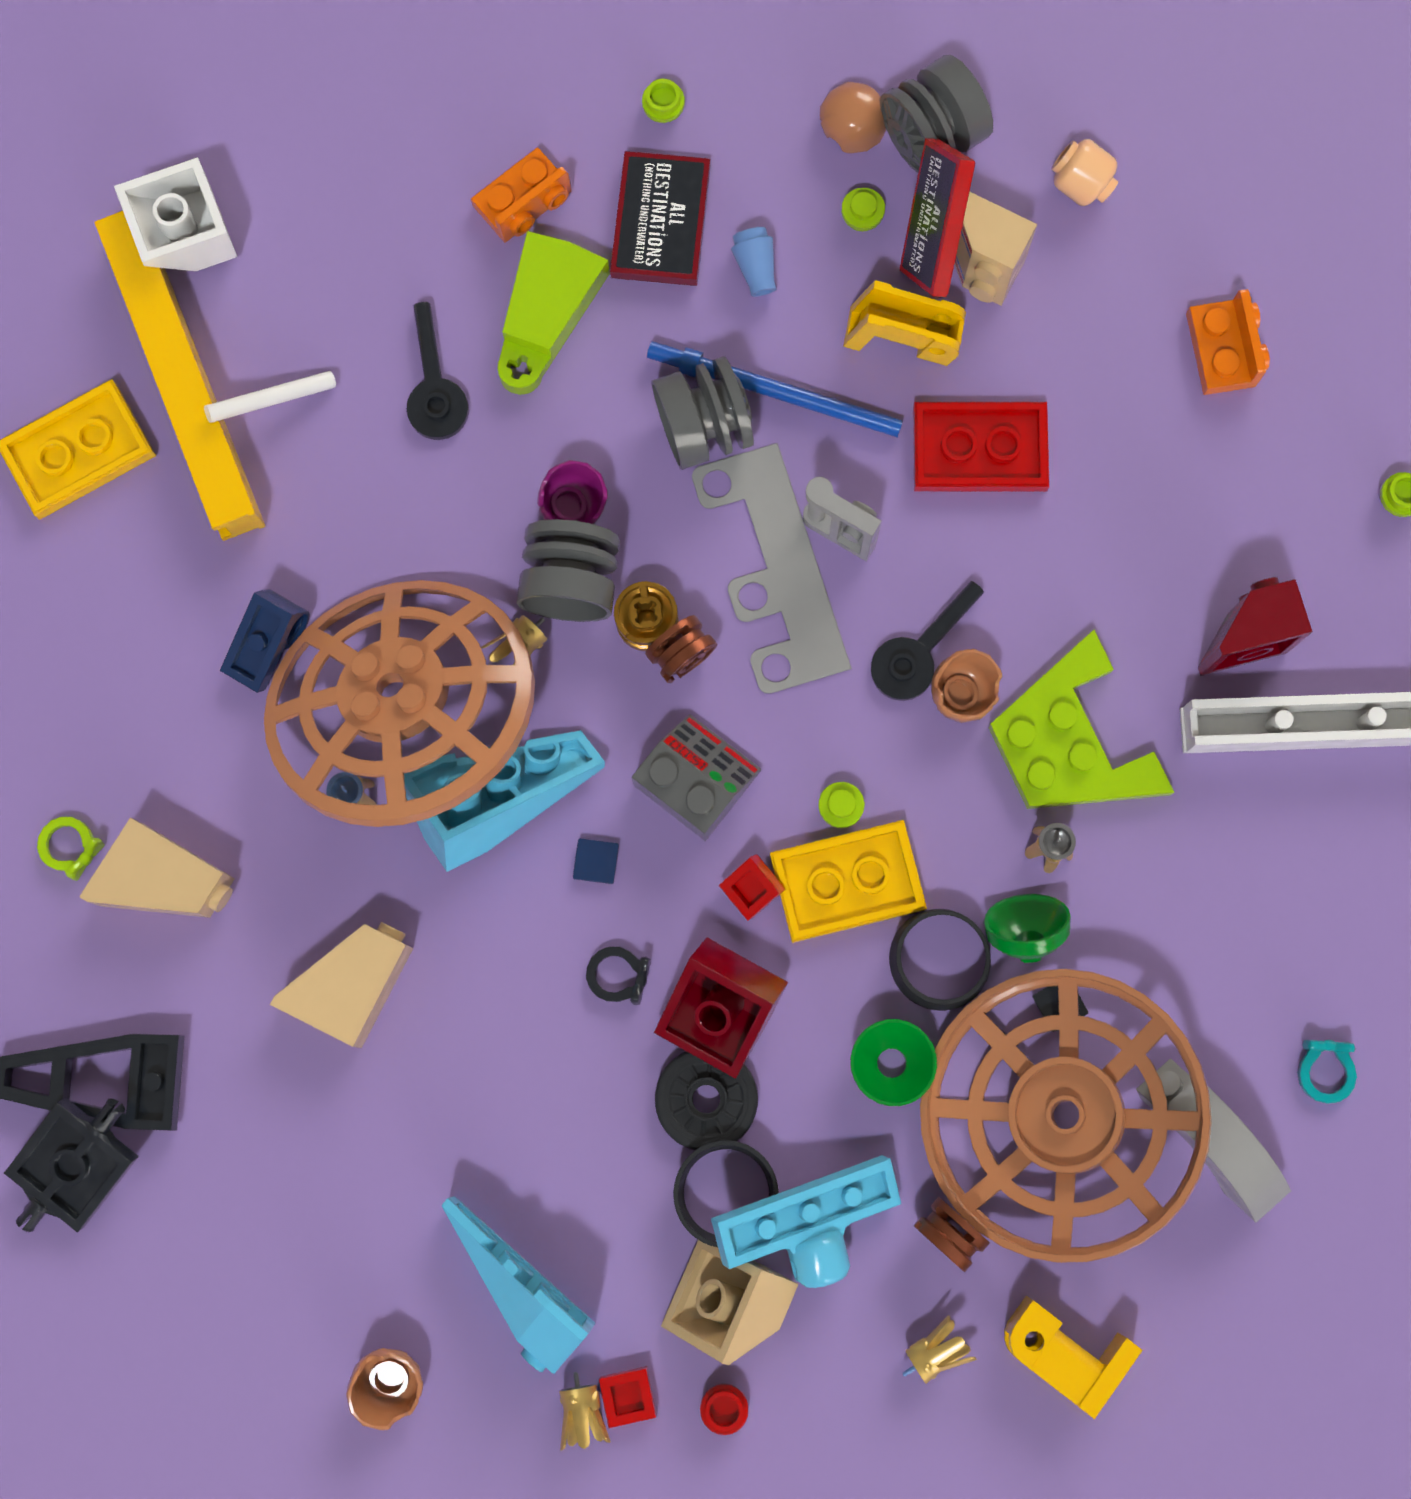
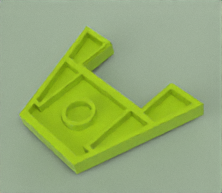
(1054, 747)

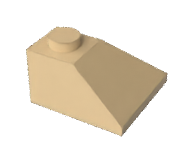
(727, 1308)

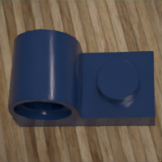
(263, 634)

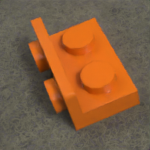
(522, 195)
(1228, 344)

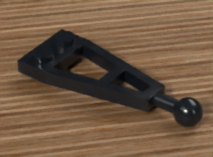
(152, 1078)

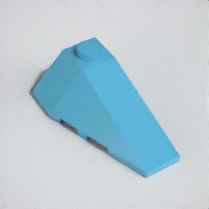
(523, 789)
(532, 1306)

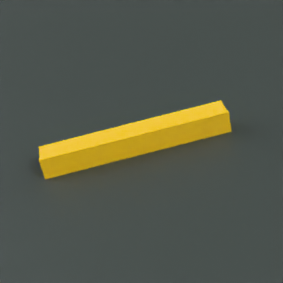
(181, 383)

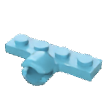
(808, 1221)

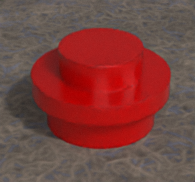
(724, 1409)

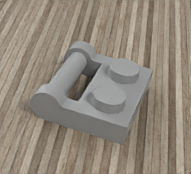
(850, 524)

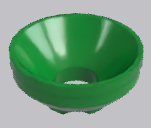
(1028, 926)
(918, 1056)

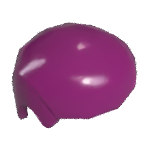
(572, 493)

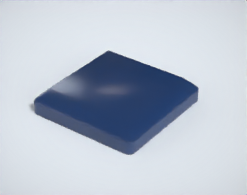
(595, 861)

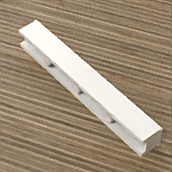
(1296, 722)

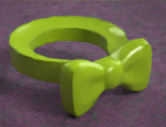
(91, 845)

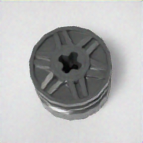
(939, 105)
(703, 412)
(568, 570)

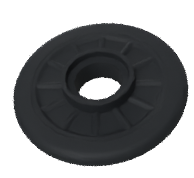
(685, 1122)

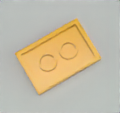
(75, 449)
(848, 881)

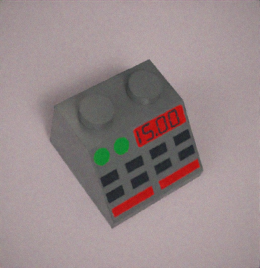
(695, 776)

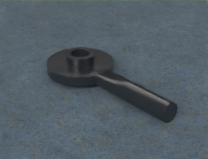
(437, 405)
(905, 666)

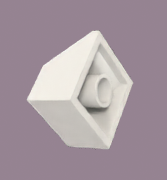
(176, 218)

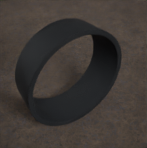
(906, 987)
(678, 1193)

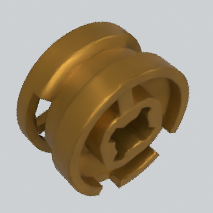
(644, 613)

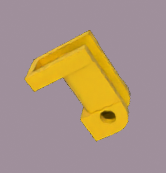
(906, 319)
(1064, 1362)

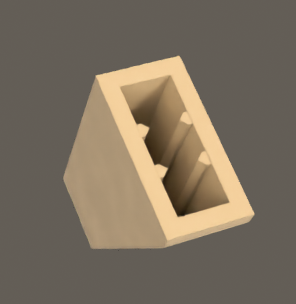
(156, 876)
(348, 984)

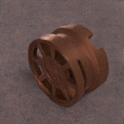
(681, 648)
(947, 1238)

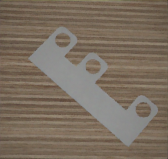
(791, 572)

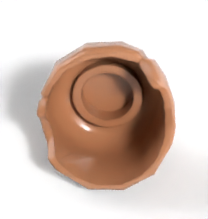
(853, 117)
(966, 685)
(384, 1388)

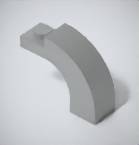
(1234, 1155)

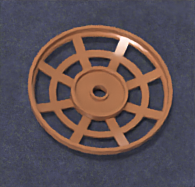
(404, 714)
(1033, 1123)

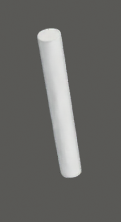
(269, 396)

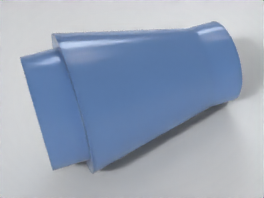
(755, 258)

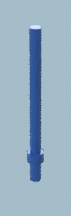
(689, 358)

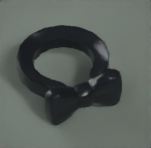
(640, 966)

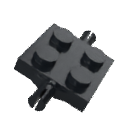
(70, 1165)

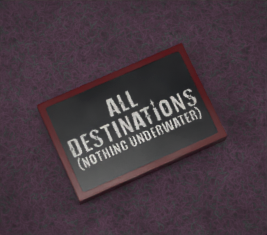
(660, 218)

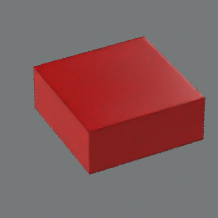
(752, 887)
(627, 1397)

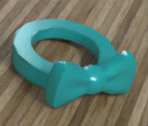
(1341, 1052)

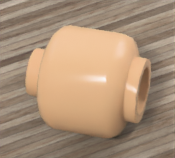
(1085, 172)

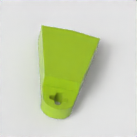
(546, 303)

